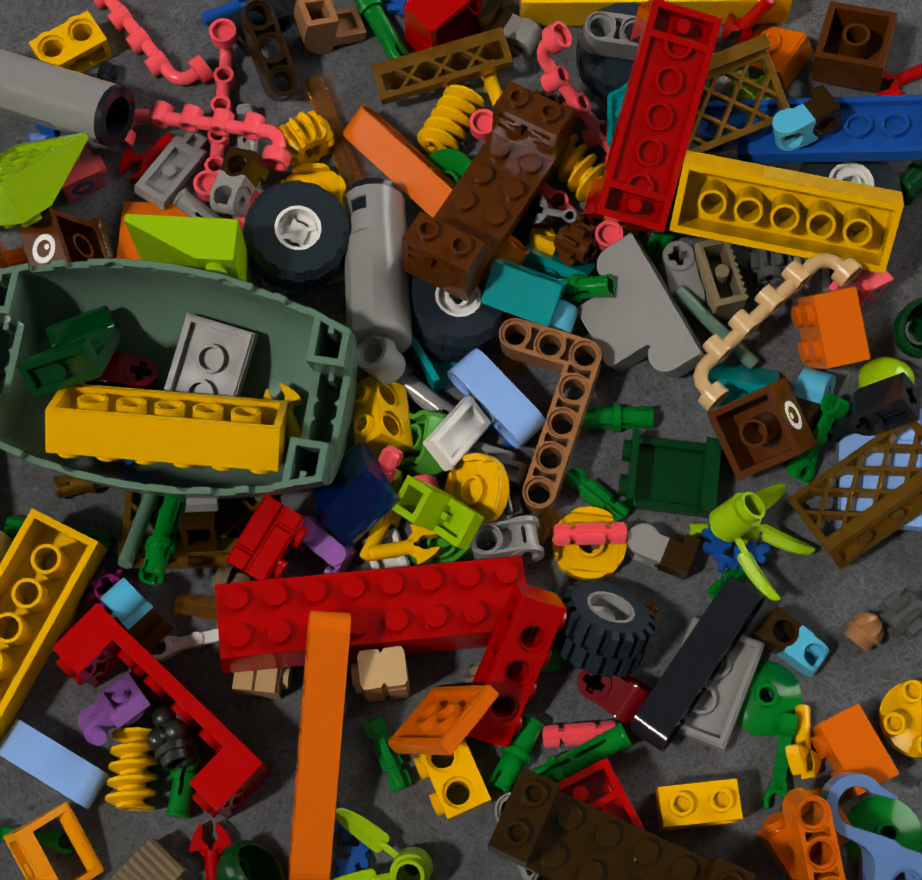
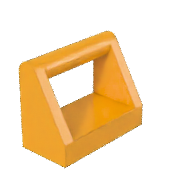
(33, 860)

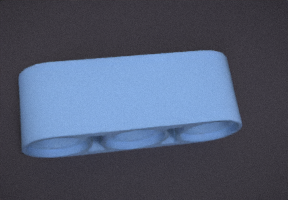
(497, 397)
(52, 763)

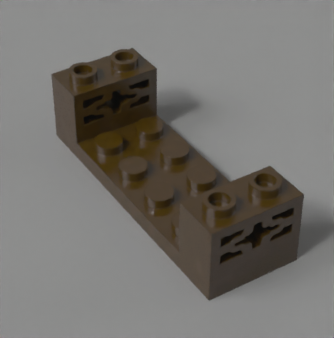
(580, 842)

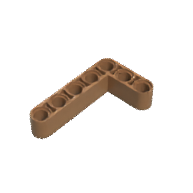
(561, 407)

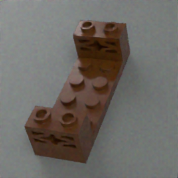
(491, 195)

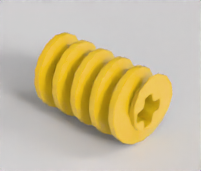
(449, 119)
(578, 170)
(132, 770)

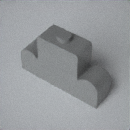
(640, 316)

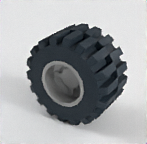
(604, 628)

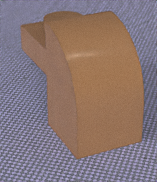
(326, 27)

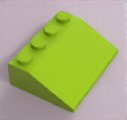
(34, 175)
(192, 242)

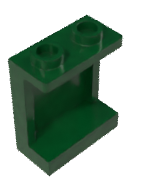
(77, 352)
(670, 475)

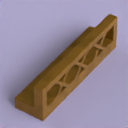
(442, 60)

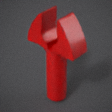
(747, 22)
(900, 79)
(144, 160)
(211, 856)

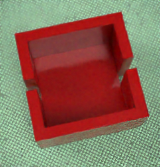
(439, 21)

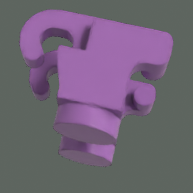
(327, 547)

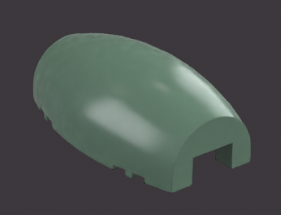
(150, 307)

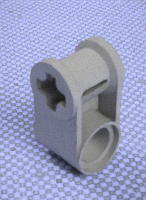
(684, 274)
(509, 539)

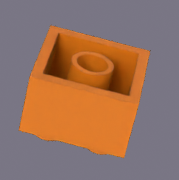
(830, 328)

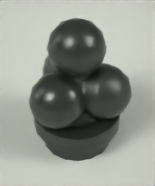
(170, 740)

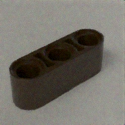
(268, 34)

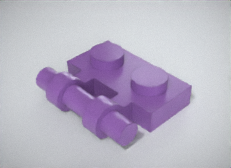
(116, 705)

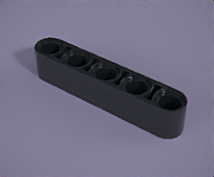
(696, 663)

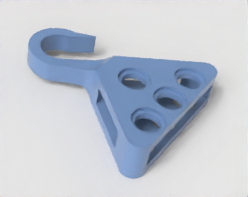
(880, 855)

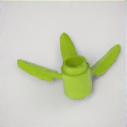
(745, 513)
(377, 841)

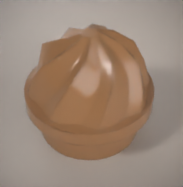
(865, 630)

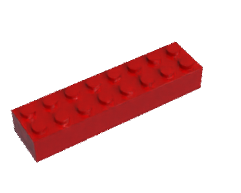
(408, 607)

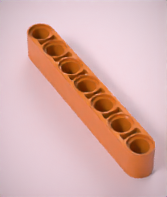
(410, 169)
(319, 745)

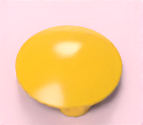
(902, 718)

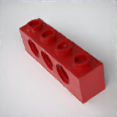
(523, 608)

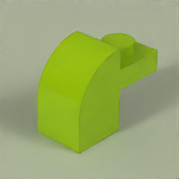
(438, 512)

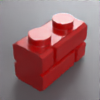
(268, 540)

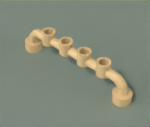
(769, 302)

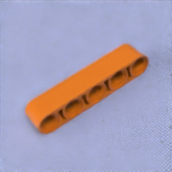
(806, 831)

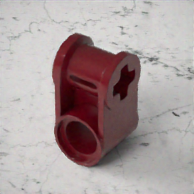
(126, 370)
(617, 695)

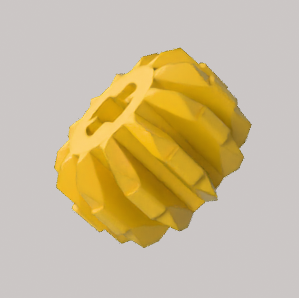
(307, 137)

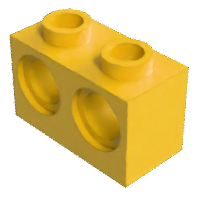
(68, 43)
(382, 416)
(461, 772)
(698, 805)

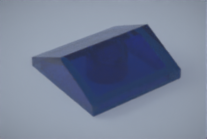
(355, 497)

